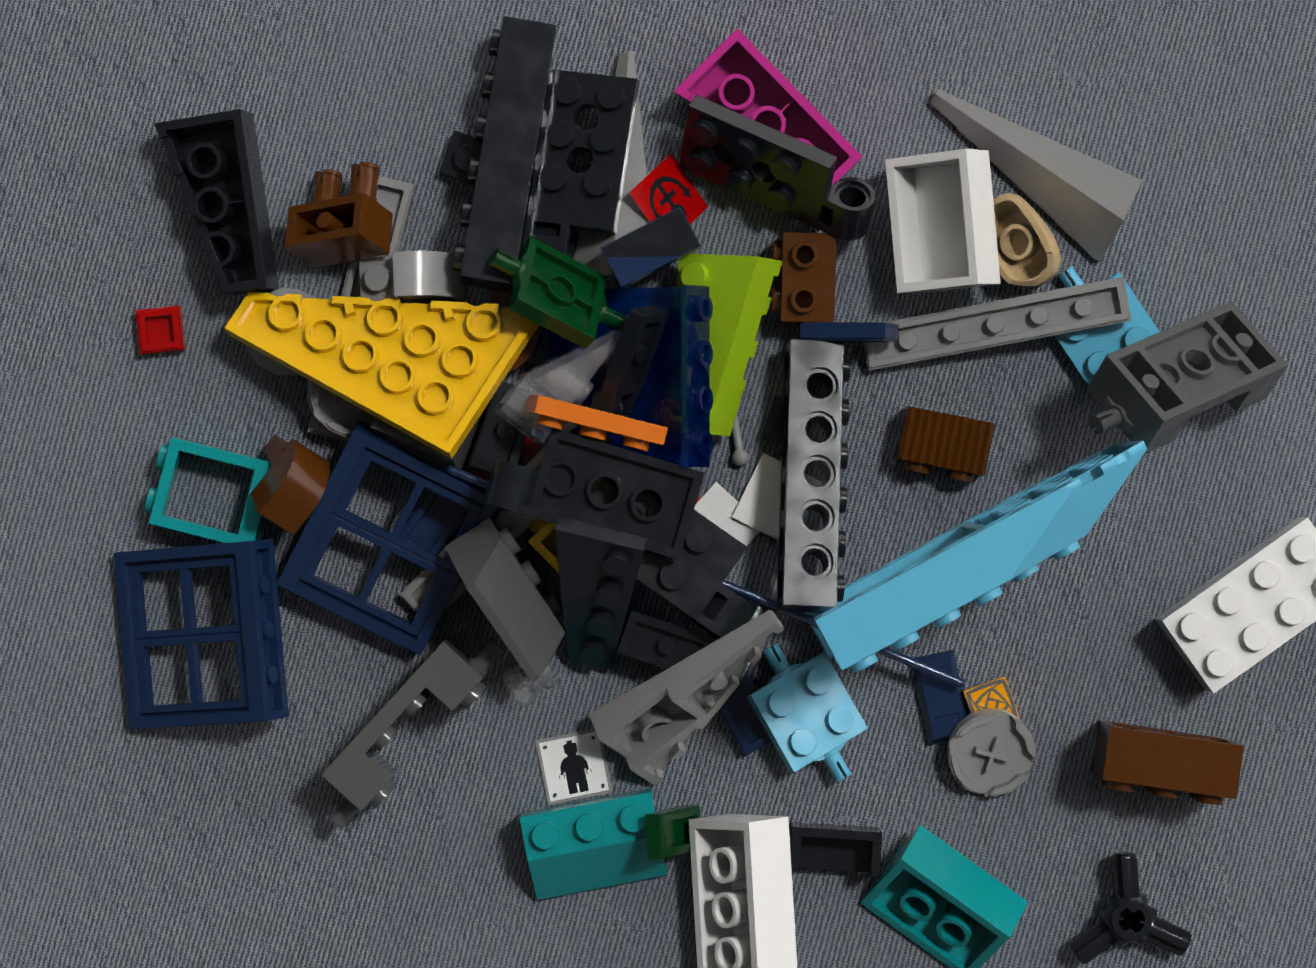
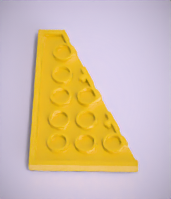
(401, 362)

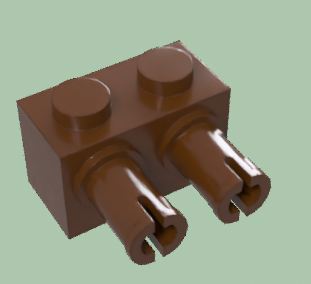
(339, 227)

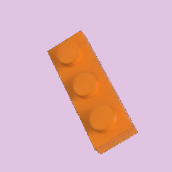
(595, 423)

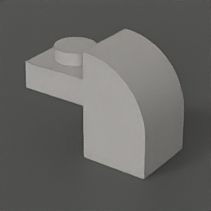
(411, 277)

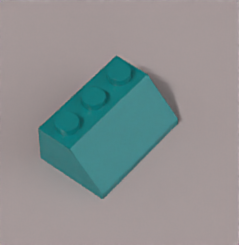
(589, 844)
(944, 901)

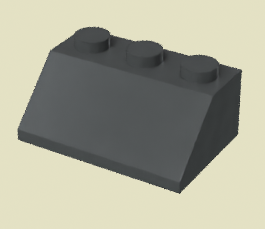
(509, 594)

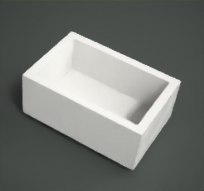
(943, 221)

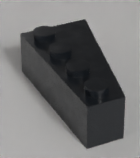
(226, 195)

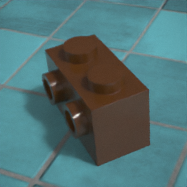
(805, 278)

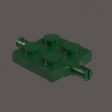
(557, 292)

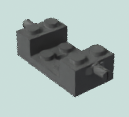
(1154, 390)
(360, 770)

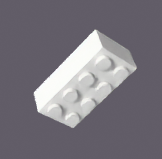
(1247, 607)
(742, 891)

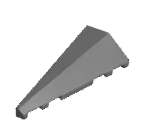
(1070, 187)
(630, 217)
(661, 713)

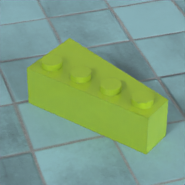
(739, 299)

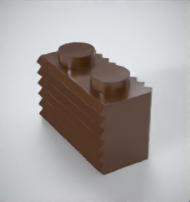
(944, 442)

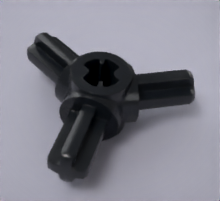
(1148, 926)

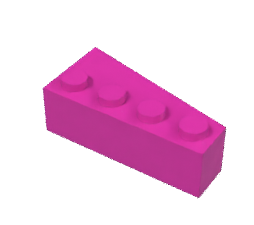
(752, 86)

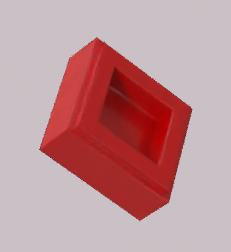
(160, 330)

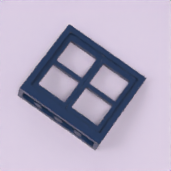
(331, 512)
(254, 630)

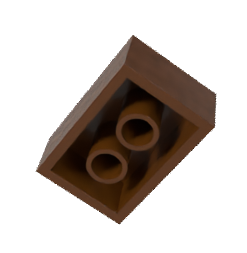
(1167, 762)

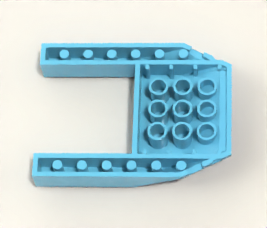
(972, 559)

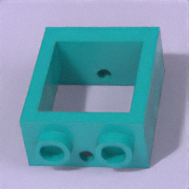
(159, 497)

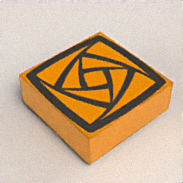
(990, 694)

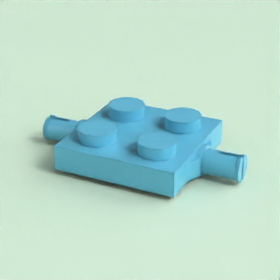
(1090, 346)
(807, 712)

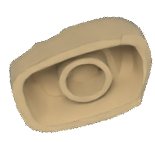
(1024, 243)

